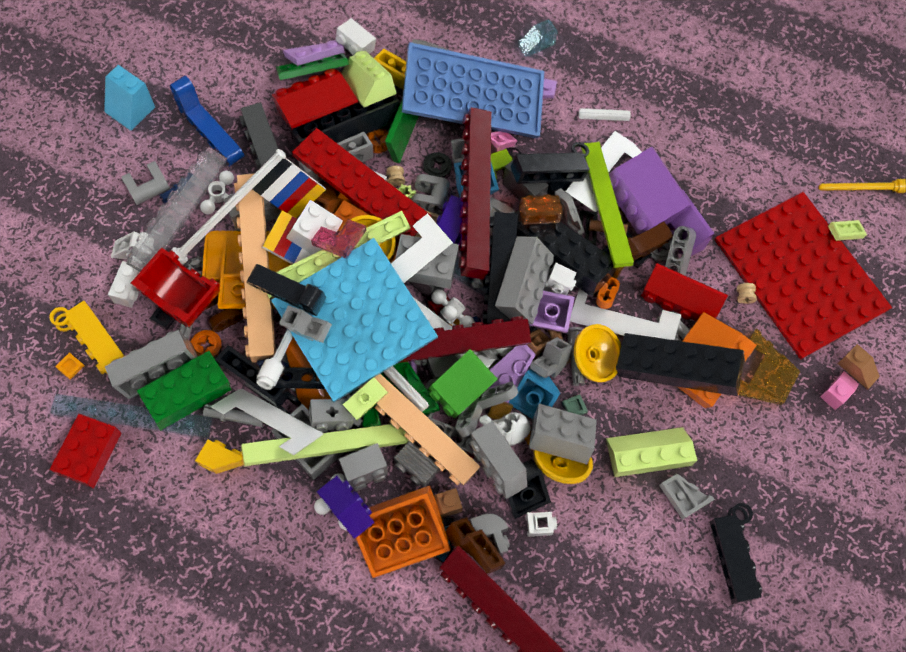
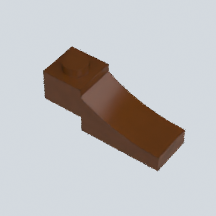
(649, 240)
(476, 544)

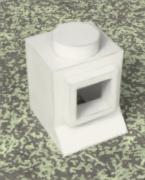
(533, 529)

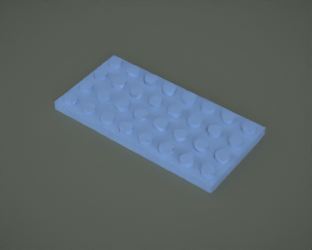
(448, 83)

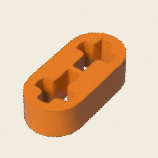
(611, 294)

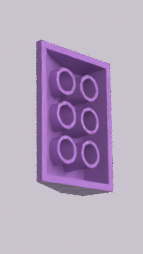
(647, 191)

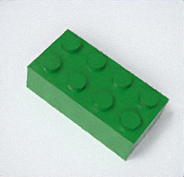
(184, 390)

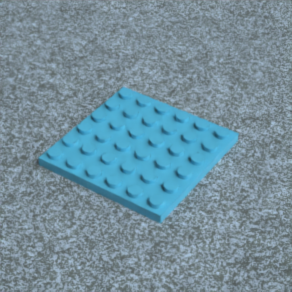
(370, 319)

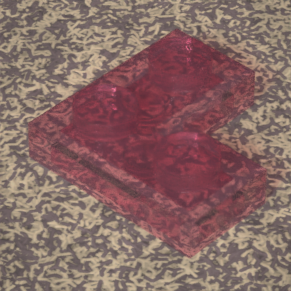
(342, 242)

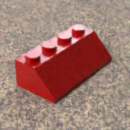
(682, 294)

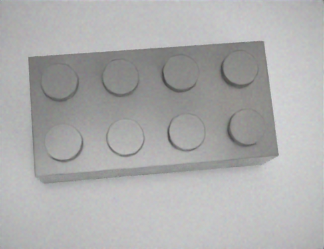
(525, 279)
(150, 363)

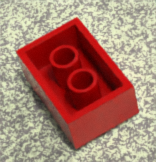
(85, 450)

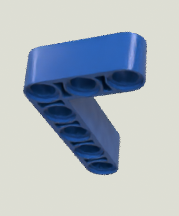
(189, 104)

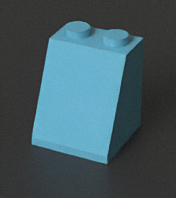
(126, 98)

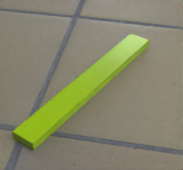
(608, 207)

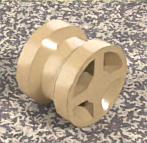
(395, 175)
(746, 293)

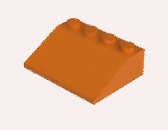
(714, 333)
(403, 532)

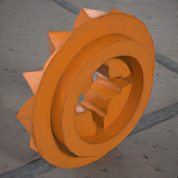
(381, 134)
(201, 338)

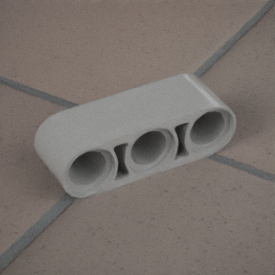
(686, 246)

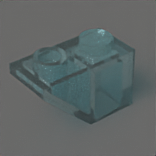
(538, 38)

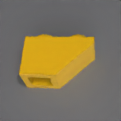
(218, 458)

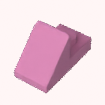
(501, 141)

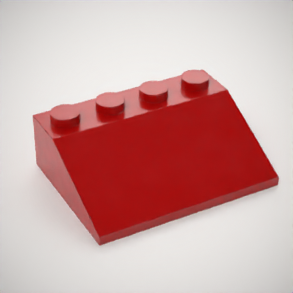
(313, 98)

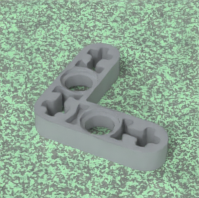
(470, 416)

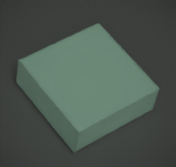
(575, 405)

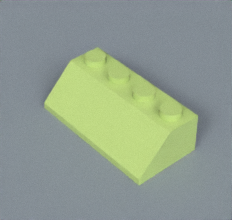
(368, 79)
(651, 452)

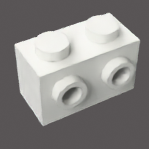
(355, 37)
(560, 280)
(122, 290)

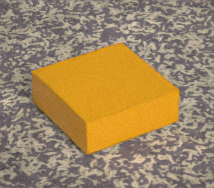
(69, 366)

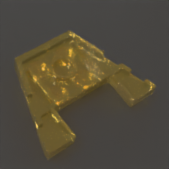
(773, 375)

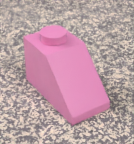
(840, 390)

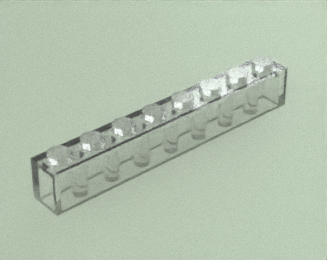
(178, 208)

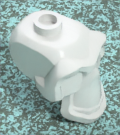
(512, 426)

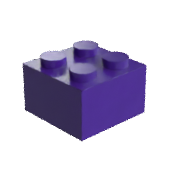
(346, 506)

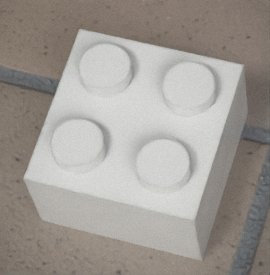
(308, 225)

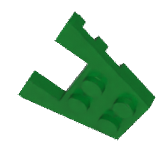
(371, 417)

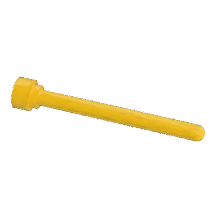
(897, 186)

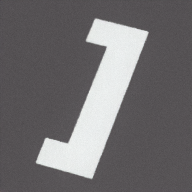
(612, 152)
(423, 251)
(623, 323)
(298, 431)

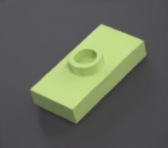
(847, 230)
(365, 398)

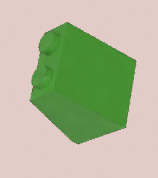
(461, 384)

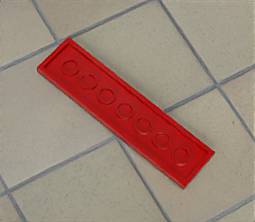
(356, 180)

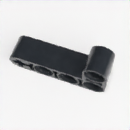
(303, 297)

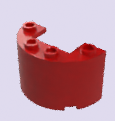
(175, 287)

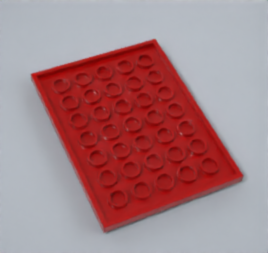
(802, 275)

